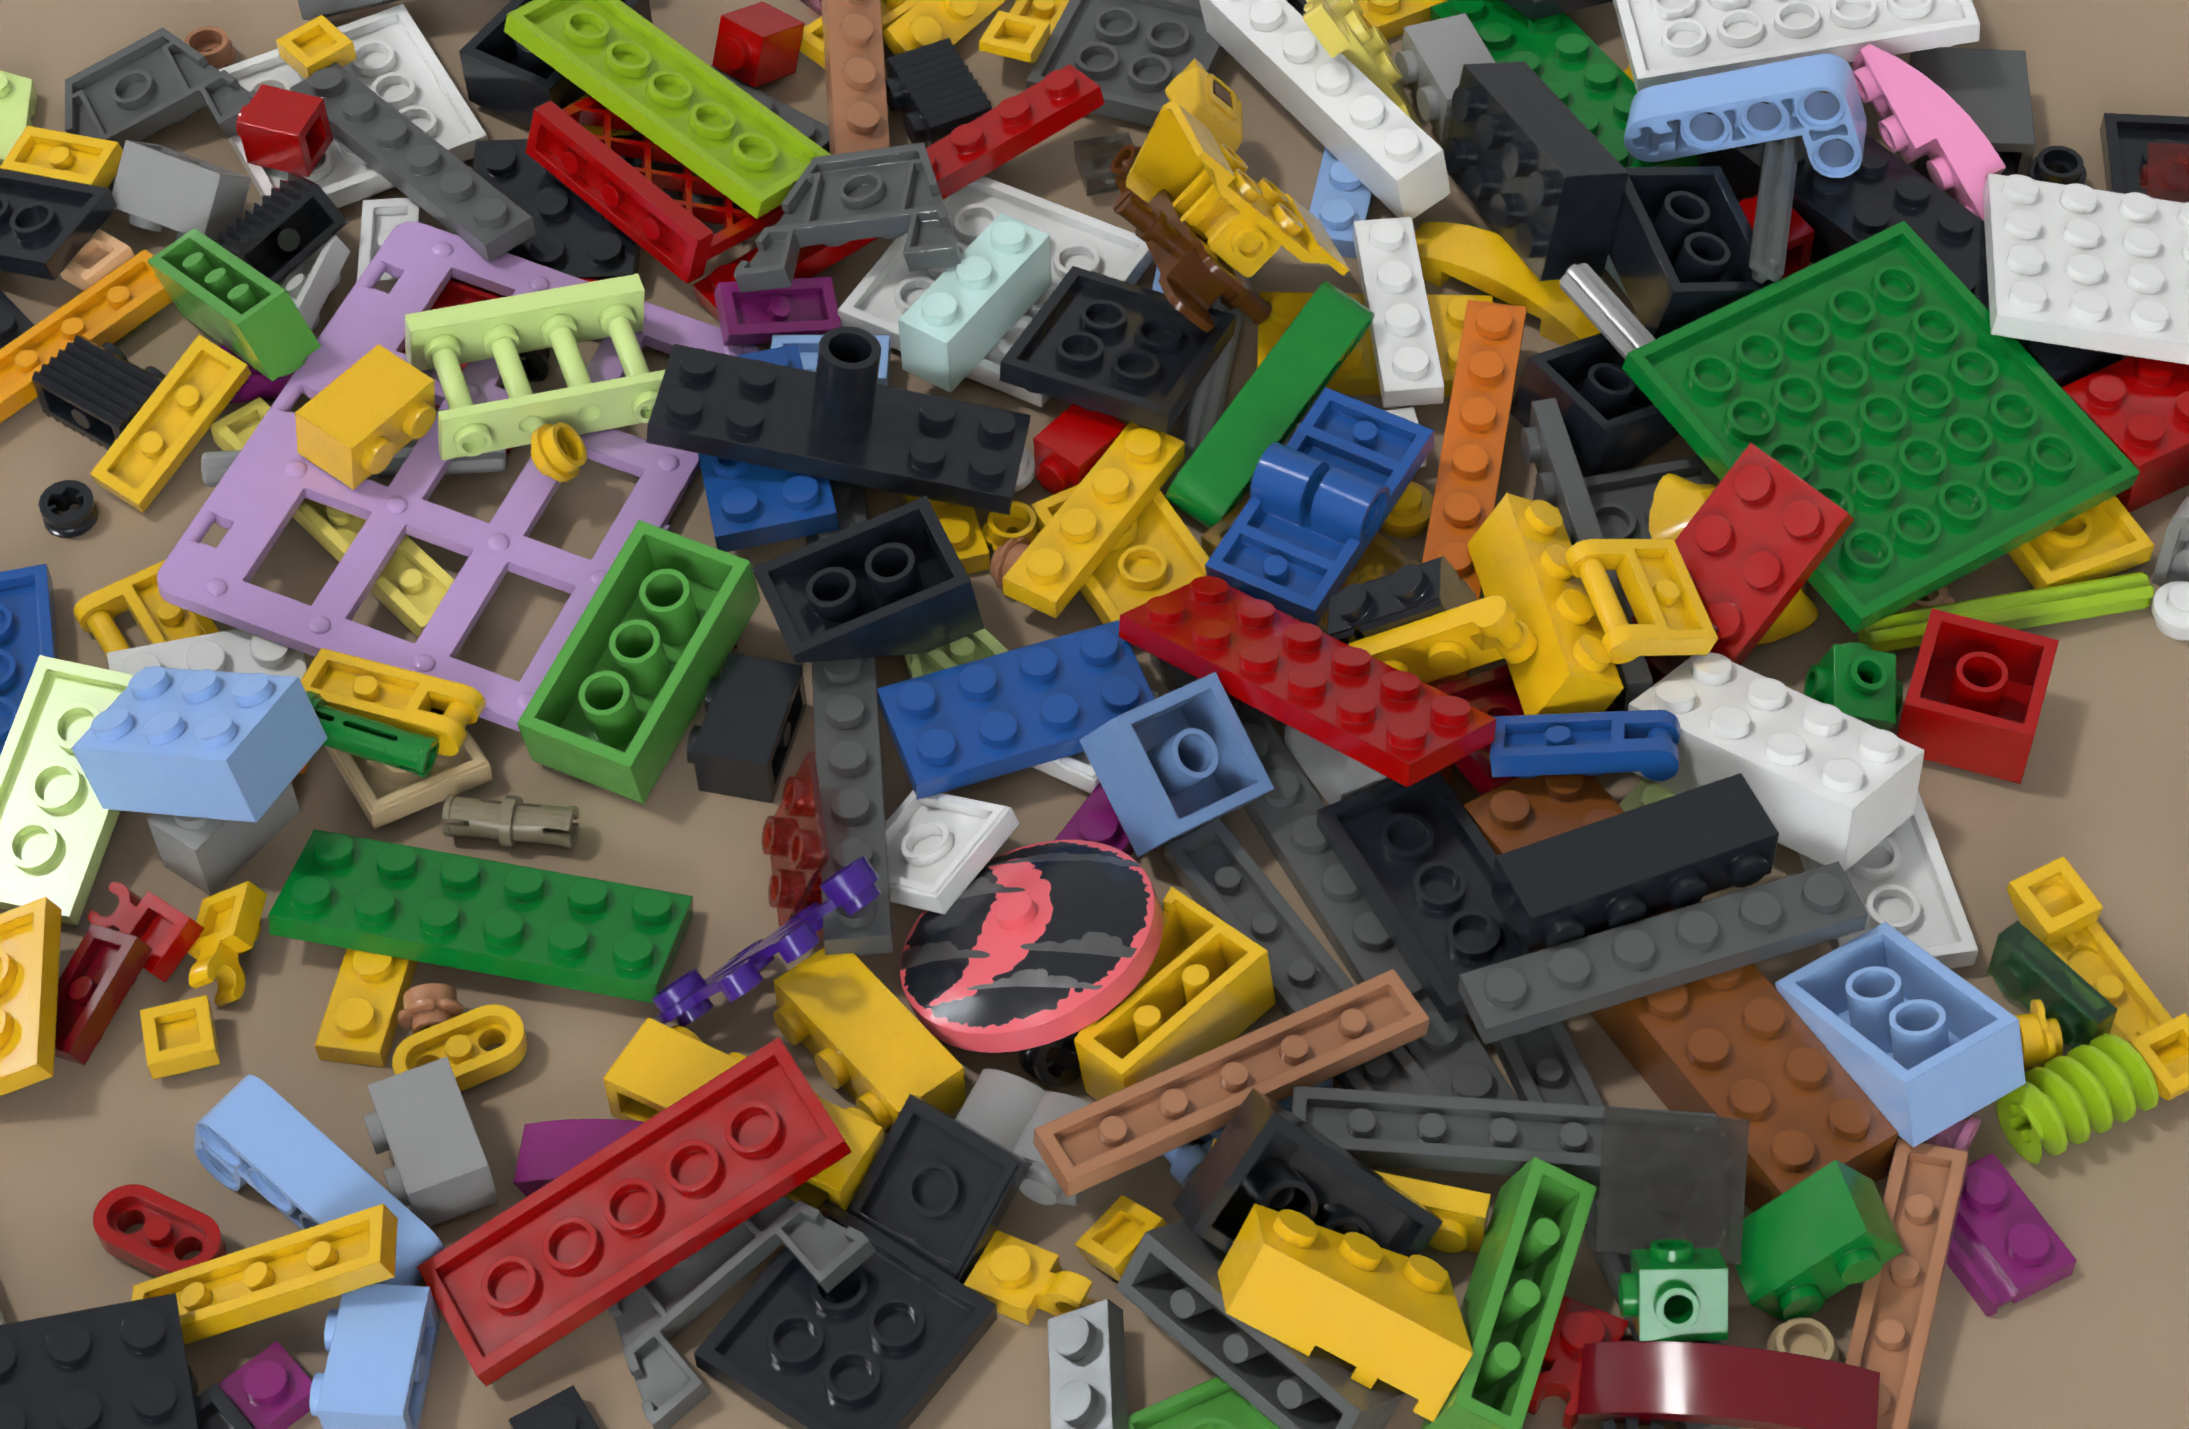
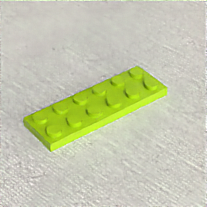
(669, 97)

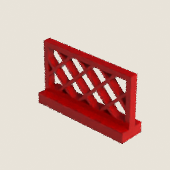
(632, 195)

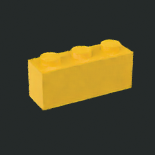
(865, 1037)

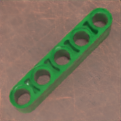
(1270, 404)

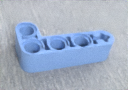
(1674, 122)
(299, 1170)

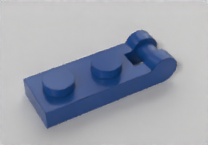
(1587, 744)

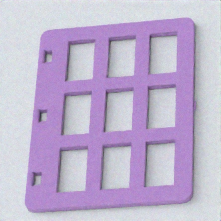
(273, 480)

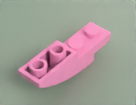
(1925, 120)

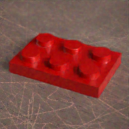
(1756, 547)

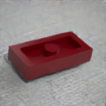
(94, 989)

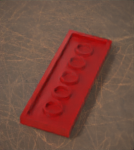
(1309, 679)
(632, 1211)

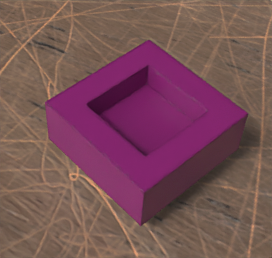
(269, 1389)

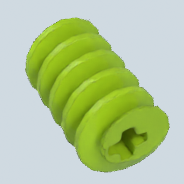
(2076, 1096)

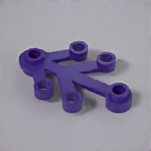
(688, 995)

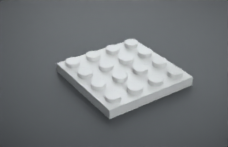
(401, 70)
(1074, 241)
(2087, 267)

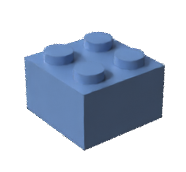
(1176, 764)

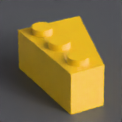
(1193, 998)
(1350, 1298)

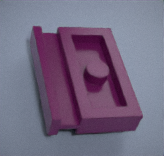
(2001, 1240)

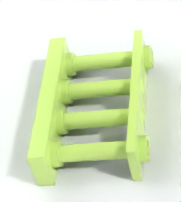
(529, 323)

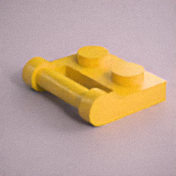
(1658, 591)
(153, 615)

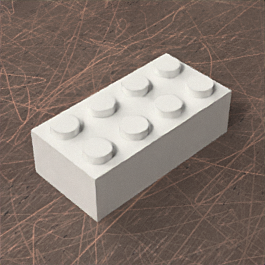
(1816, 771)

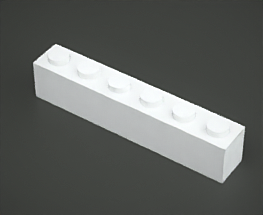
(1333, 102)

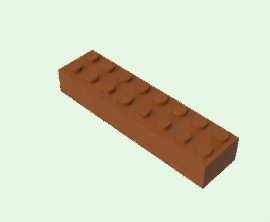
(1719, 1040)

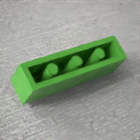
(235, 304)
(1516, 1295)

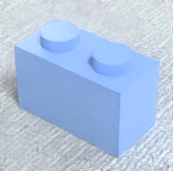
(377, 1359)

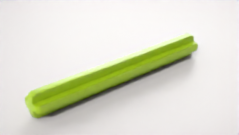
(2019, 609)

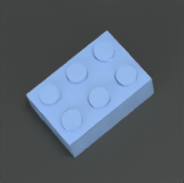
(200, 743)
(1908, 1031)

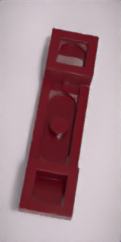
(1724, 1386)

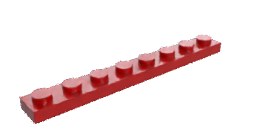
(961, 158)

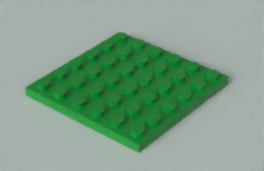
(1893, 405)

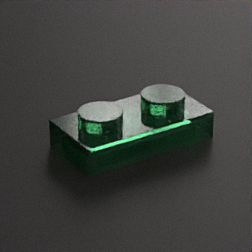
(2031, 971)

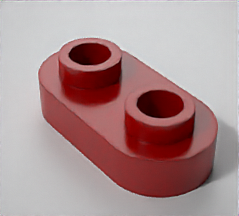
(167, 1232)

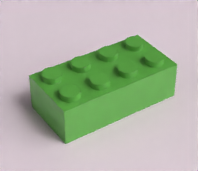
(640, 661)

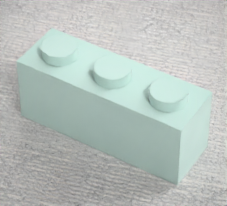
(975, 302)

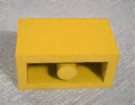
(366, 417)

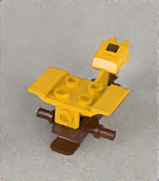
(1201, 209)

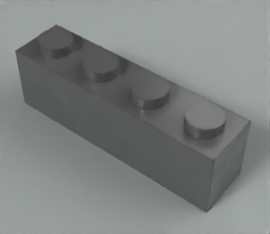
(1179, 1289)

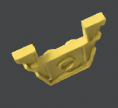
(1343, 31)

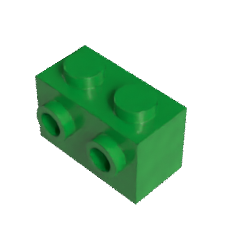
(1815, 1242)

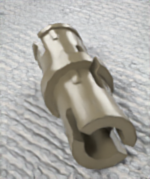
(510, 821)

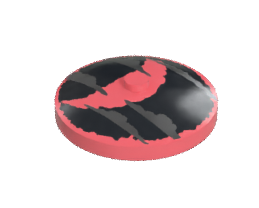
(1033, 947)

